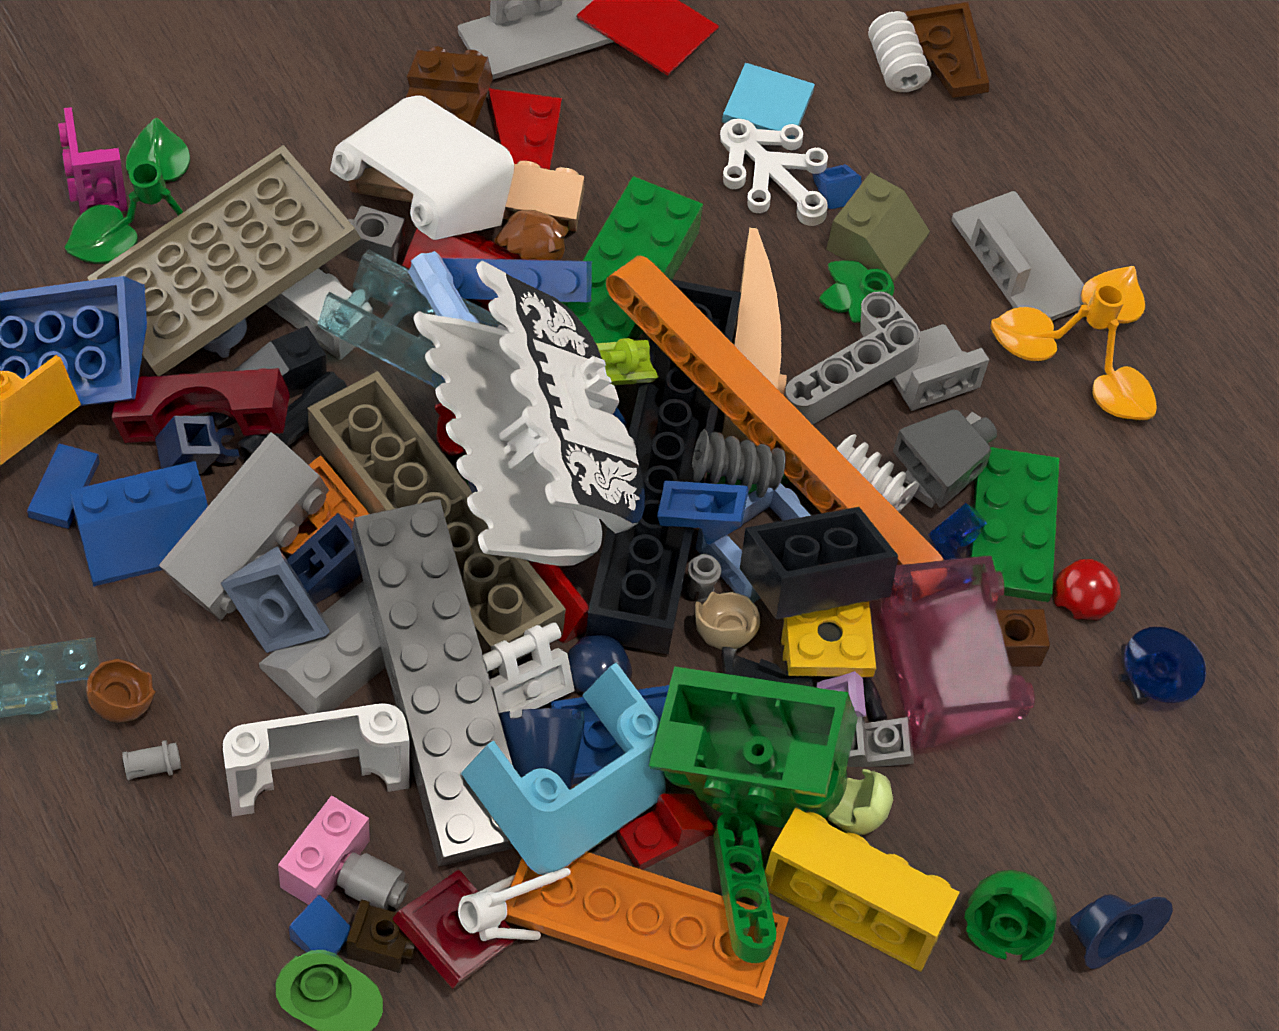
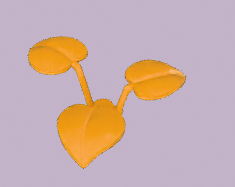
(1107, 301)

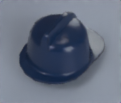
(1116, 926)

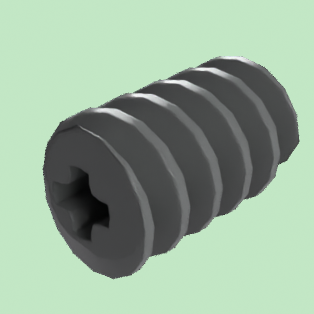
(738, 462)

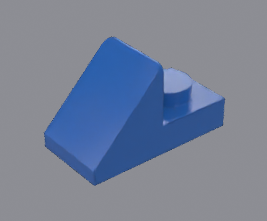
(712, 507)

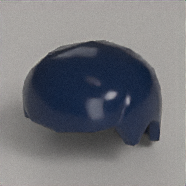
(592, 657)

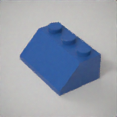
(136, 520)

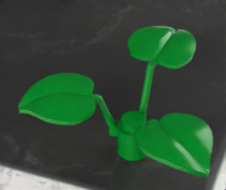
(152, 160)

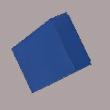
(67, 470)

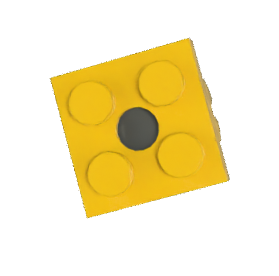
(830, 642)

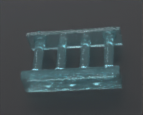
(381, 337)

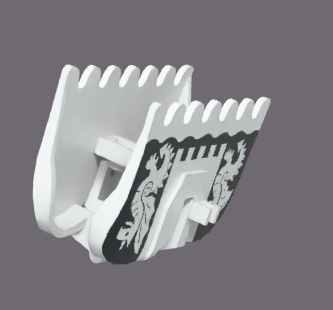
(535, 425)

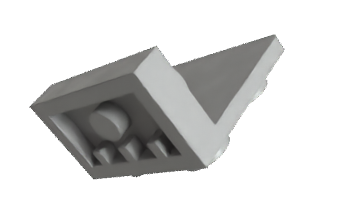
(940, 370)

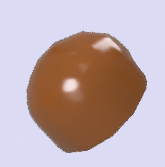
(119, 690)

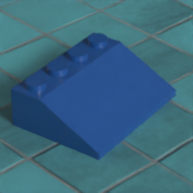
(88, 324)

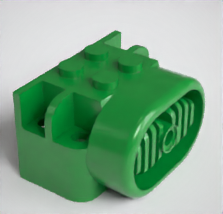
(755, 744)

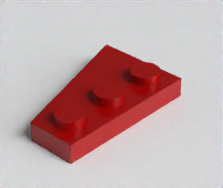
(526, 124)

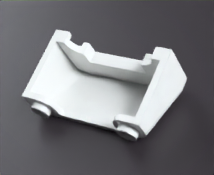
(449, 166)
(371, 732)

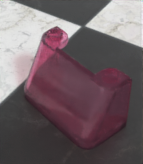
(951, 651)

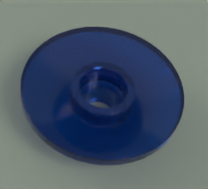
(1172, 654)

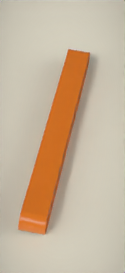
(756, 403)

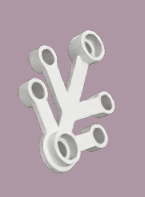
(773, 165)

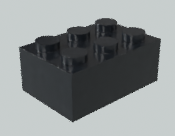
(818, 562)

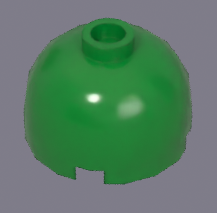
(1011, 915)

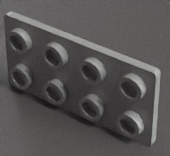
(530, 33)
(1020, 255)

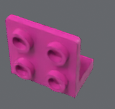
(95, 173)

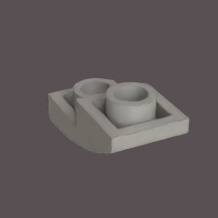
(881, 743)

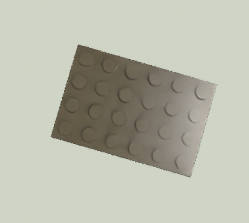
(231, 255)

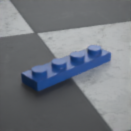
(559, 278)

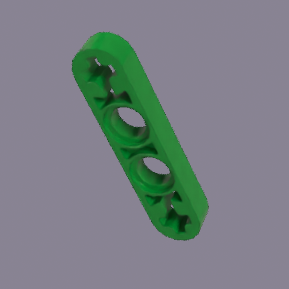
(749, 885)

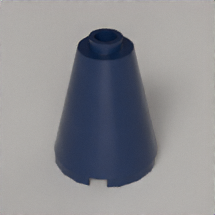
(544, 740)

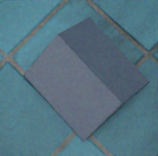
(275, 602)

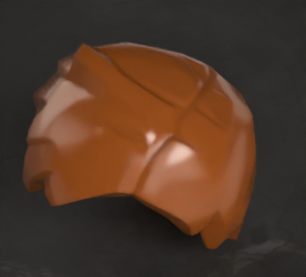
(533, 236)

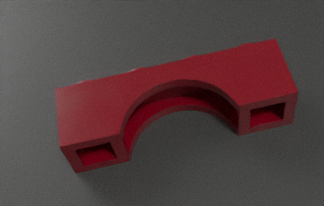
(250, 397)

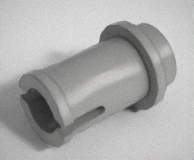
(703, 574)
(152, 760)

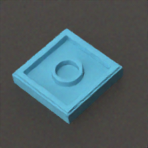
(768, 99)

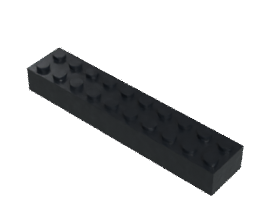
(646, 565)

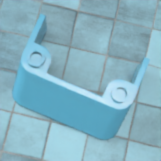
(559, 824)

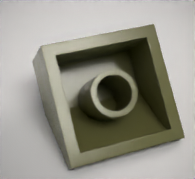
(878, 228)

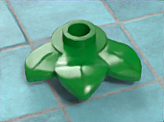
(852, 286)

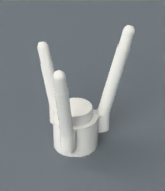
(487, 908)

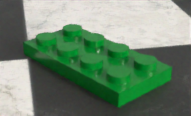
(1020, 508)

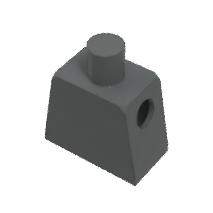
(945, 452)

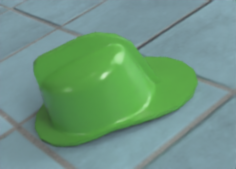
(328, 993)

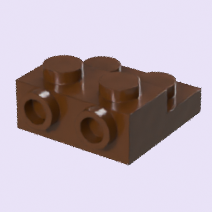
(451, 80)

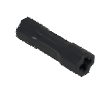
(297, 414)

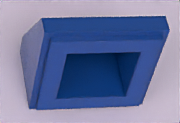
(837, 185)
(319, 928)

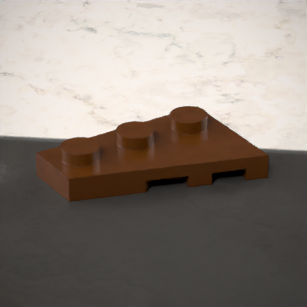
(951, 47)

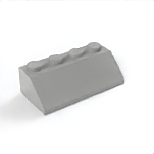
(245, 521)
(333, 667)

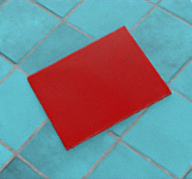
(653, 30)

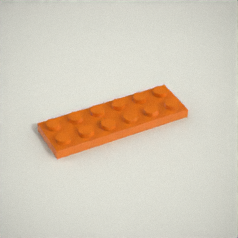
(644, 923)

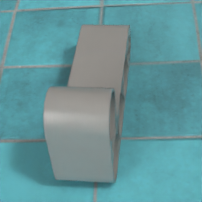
(818, 397)

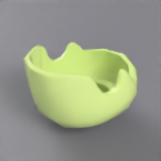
(864, 804)

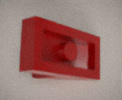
(665, 831)

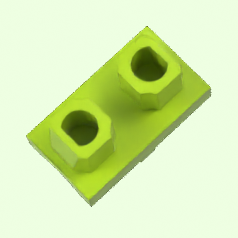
(627, 361)

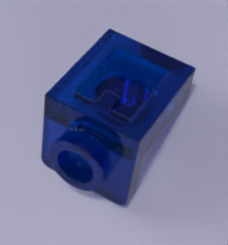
(956, 531)

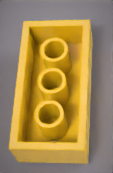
(859, 888)

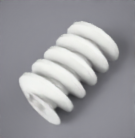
(899, 52)
(890, 488)

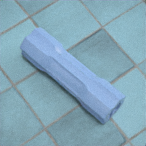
(436, 285)

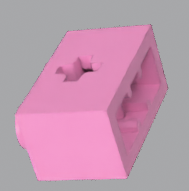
(322, 849)

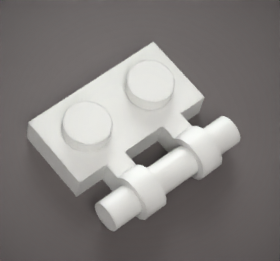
(535, 681)

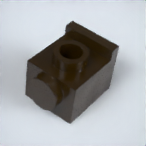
(370, 948)

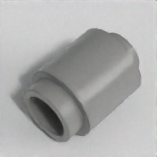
(373, 881)

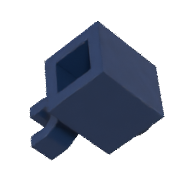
(194, 439)

